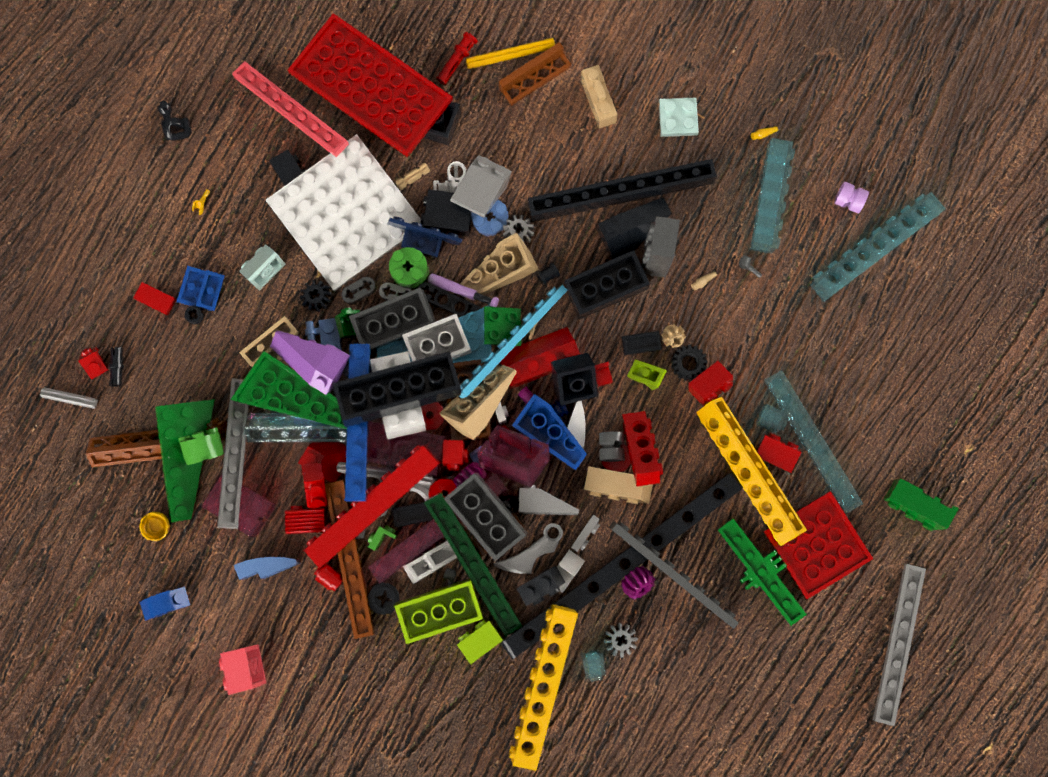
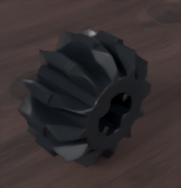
(317, 302)

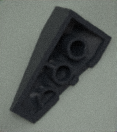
(629, 229)

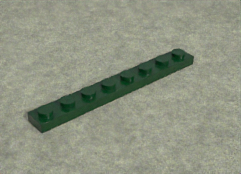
(473, 564)

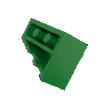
(919, 505)

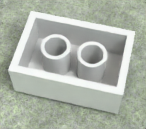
(438, 338)

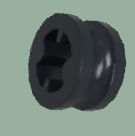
(199, 319)

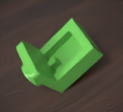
(377, 538)

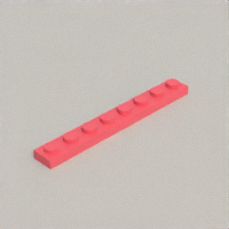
(290, 109)

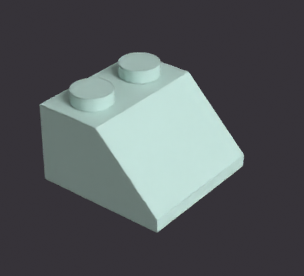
(262, 267)

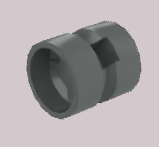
(611, 446)

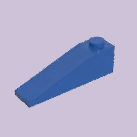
(543, 424)

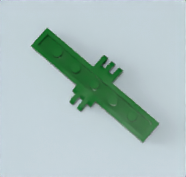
(762, 571)

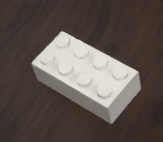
(404, 422)

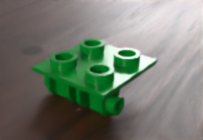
(499, 323)

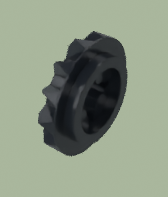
(509, 501)
(376, 603)

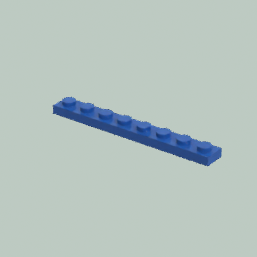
(357, 434)

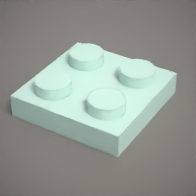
(678, 117)

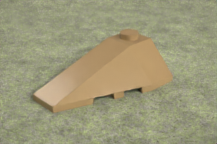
(505, 265)

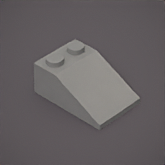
(481, 186)
(536, 501)

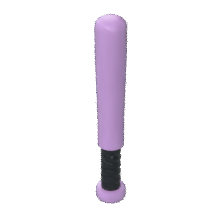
(459, 289)

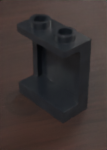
(444, 214)

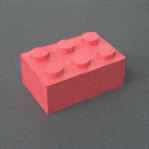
(242, 669)

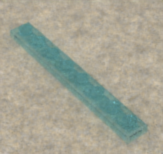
(813, 442)

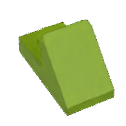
(646, 374)

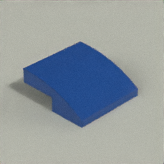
(200, 288)

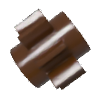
(221, 425)

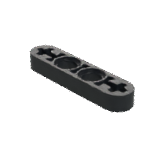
(452, 300)

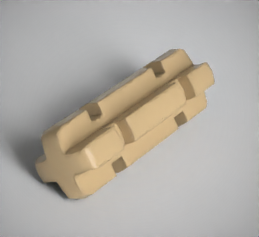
(412, 176)

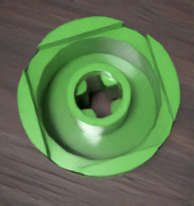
(399, 263)
(201, 446)

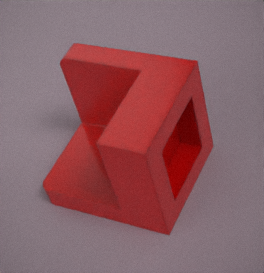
(603, 374)

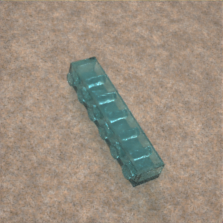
(771, 196)
(288, 428)

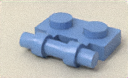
(327, 331)

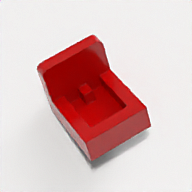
(92, 362)

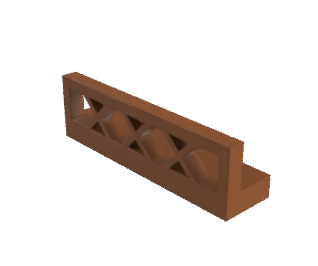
(531, 68)
(126, 451)

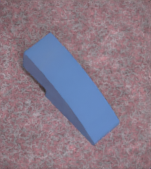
(264, 566)

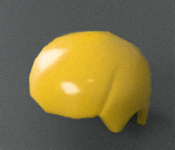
(154, 526)

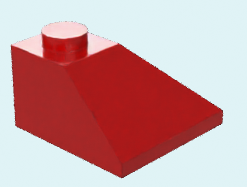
(328, 455)

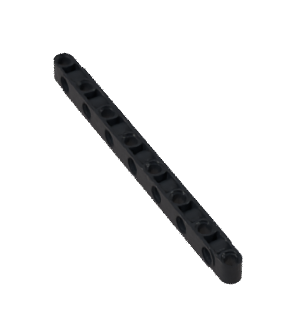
(612, 572)

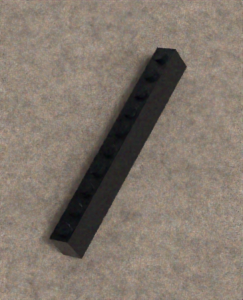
(621, 190)

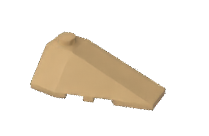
(474, 412)

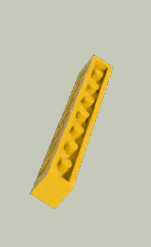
(757, 477)
(529, 757)

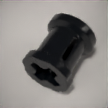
(547, 274)

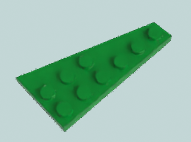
(283, 390)
(181, 479)

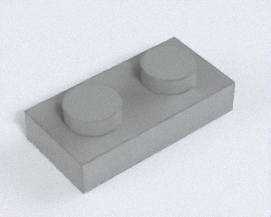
(591, 527)

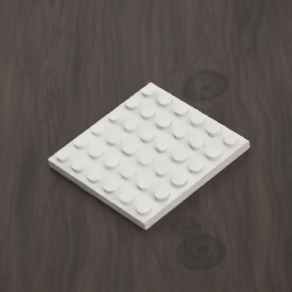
(342, 212)

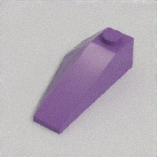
(314, 362)

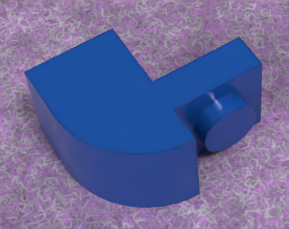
(164, 603)

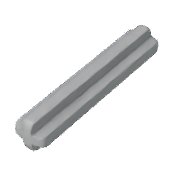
(69, 398)

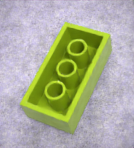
(438, 611)

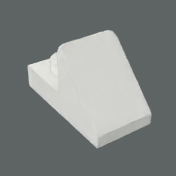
(569, 567)

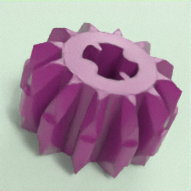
(467, 472)
(638, 582)

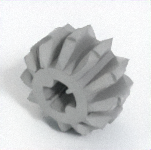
(526, 228)
(622, 646)

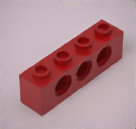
(641, 448)

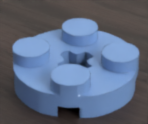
(495, 225)

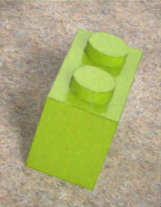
(480, 641)

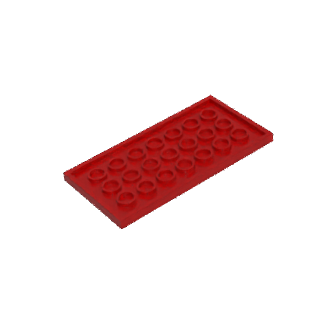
(370, 85)

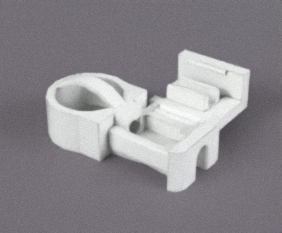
(453, 182)

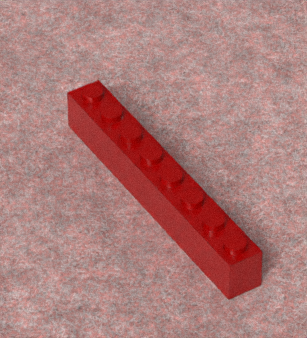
(378, 500)

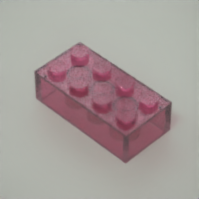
(391, 451)

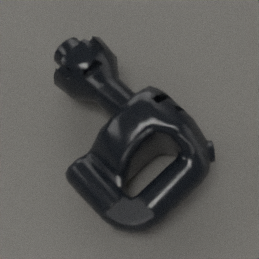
(173, 124)

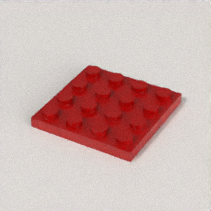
(825, 550)

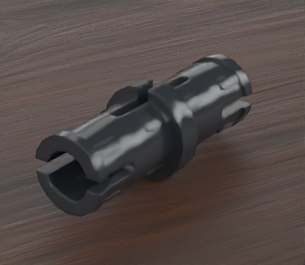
(116, 367)

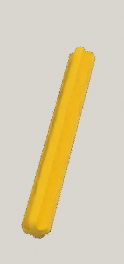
(509, 53)

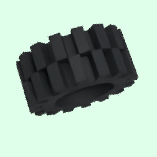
(688, 351)

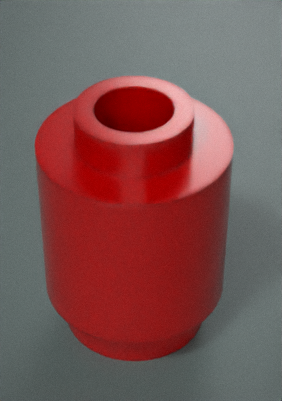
(328, 577)

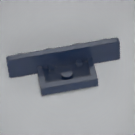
(423, 239)

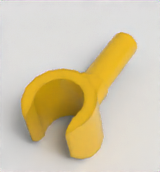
(200, 203)

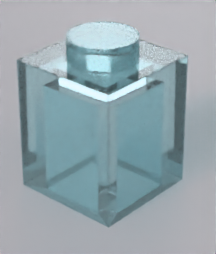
(772, 418)

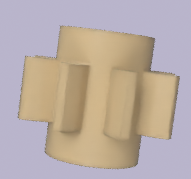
(673, 335)

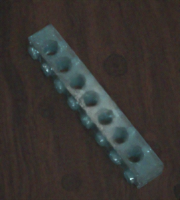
(930, 207)

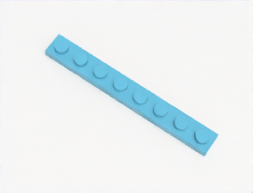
(507, 345)

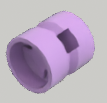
(851, 197)

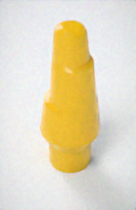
(762, 133)

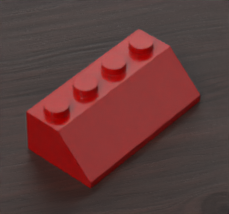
(534, 358)

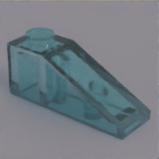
(593, 665)

